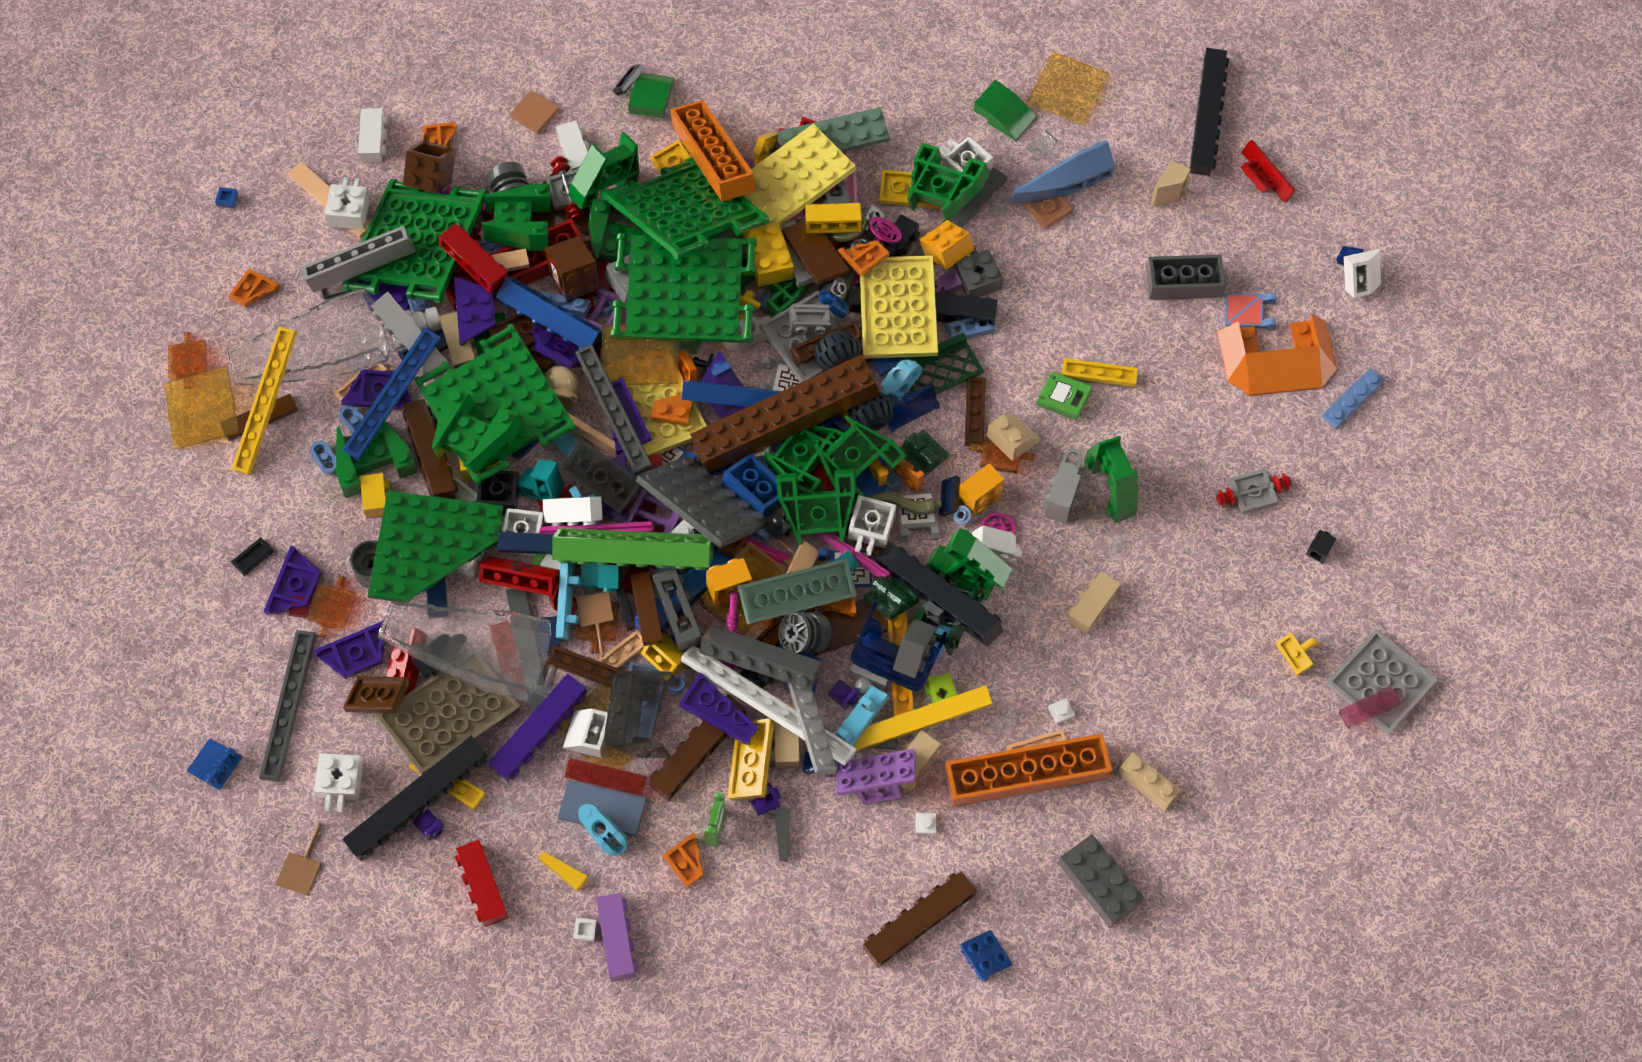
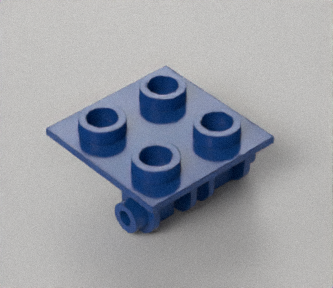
(214, 763)
(985, 955)

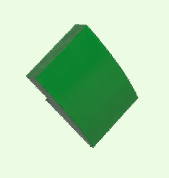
(650, 95)
(1004, 110)

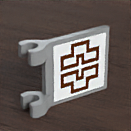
(781, 376)
(912, 521)

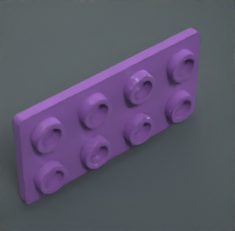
(877, 776)

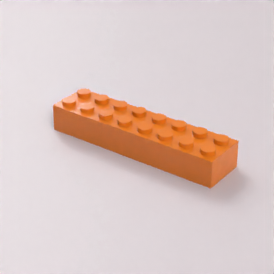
(713, 150)
(1027, 770)

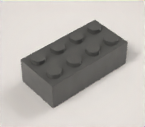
(1185, 276)
(1100, 880)

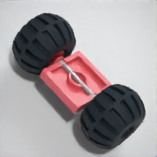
(842, 347)

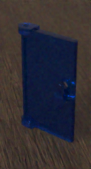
(913, 406)

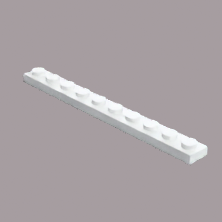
(759, 699)

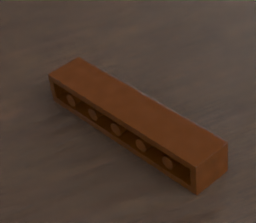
(422, 432)
(688, 757)
(919, 919)

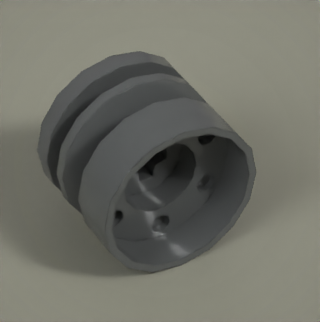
(506, 176)
(362, 560)
(805, 632)

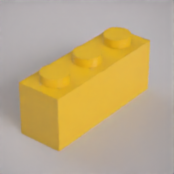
(833, 218)

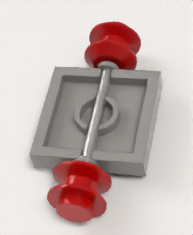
(560, 188)
(1253, 491)

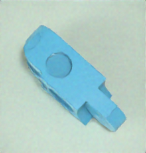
(901, 379)
(590, 816)

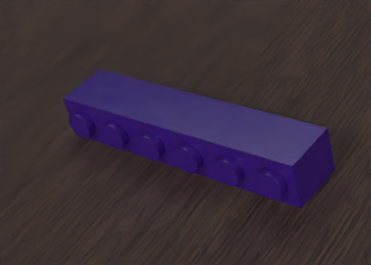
(537, 728)

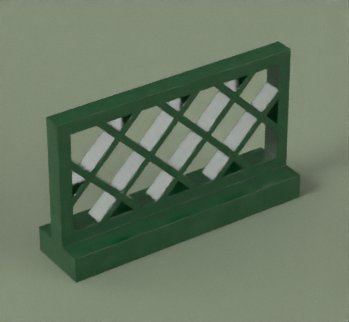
(946, 349)

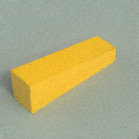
(565, 872)

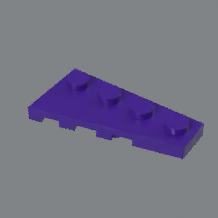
(632, 413)
(712, 707)

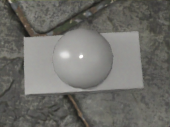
(866, 679)

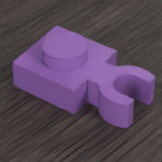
(949, 282)

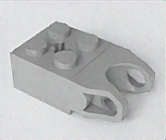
(1063, 488)

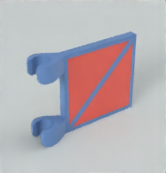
(1249, 310)

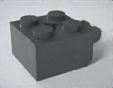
(979, 274)
(915, 648)

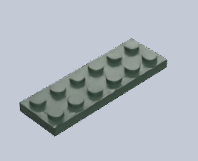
(847, 131)
(796, 591)

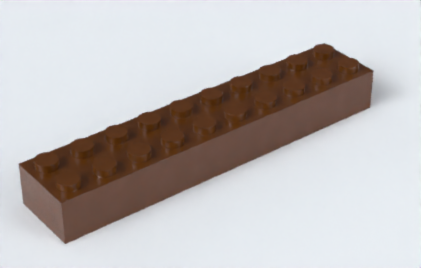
(785, 414)

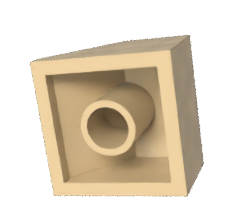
(1171, 185)
(1011, 435)

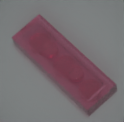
(1369, 707)

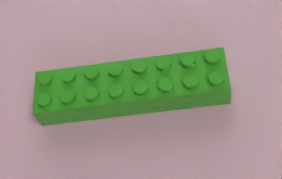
(632, 548)

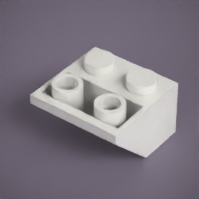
(1362, 273)
(587, 732)

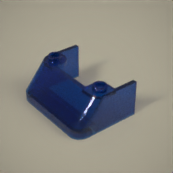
(879, 655)

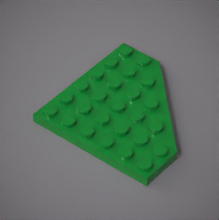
(428, 540)

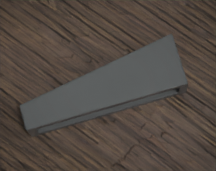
(782, 824)

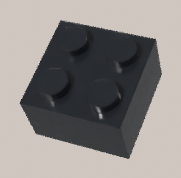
(500, 490)

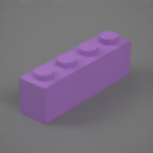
(616, 938)

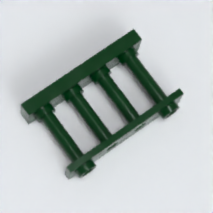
(953, 639)

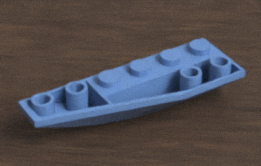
(1069, 176)

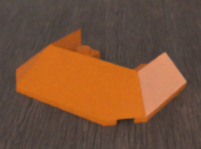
(1278, 371)

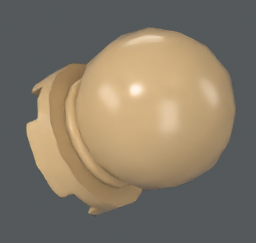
(564, 384)

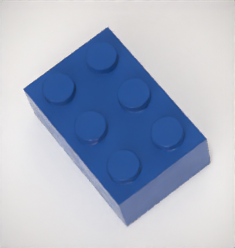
(753, 484)

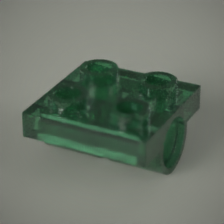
(923, 452)
(892, 597)

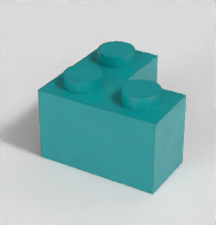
(542, 481)
(601, 576)

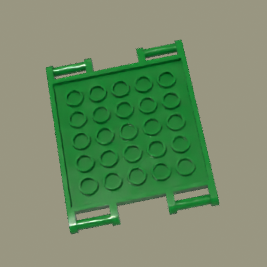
(682, 208)
(425, 219)
(686, 296)
(504, 379)

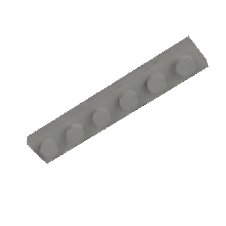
(813, 730)

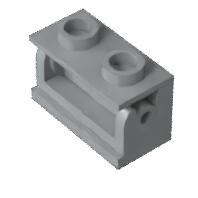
(809, 318)

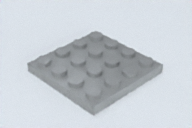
(779, 335)
(1377, 666)

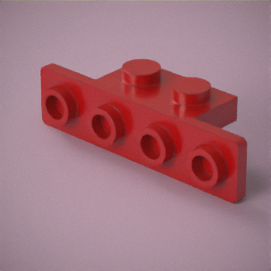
(1265, 173)
(402, 666)

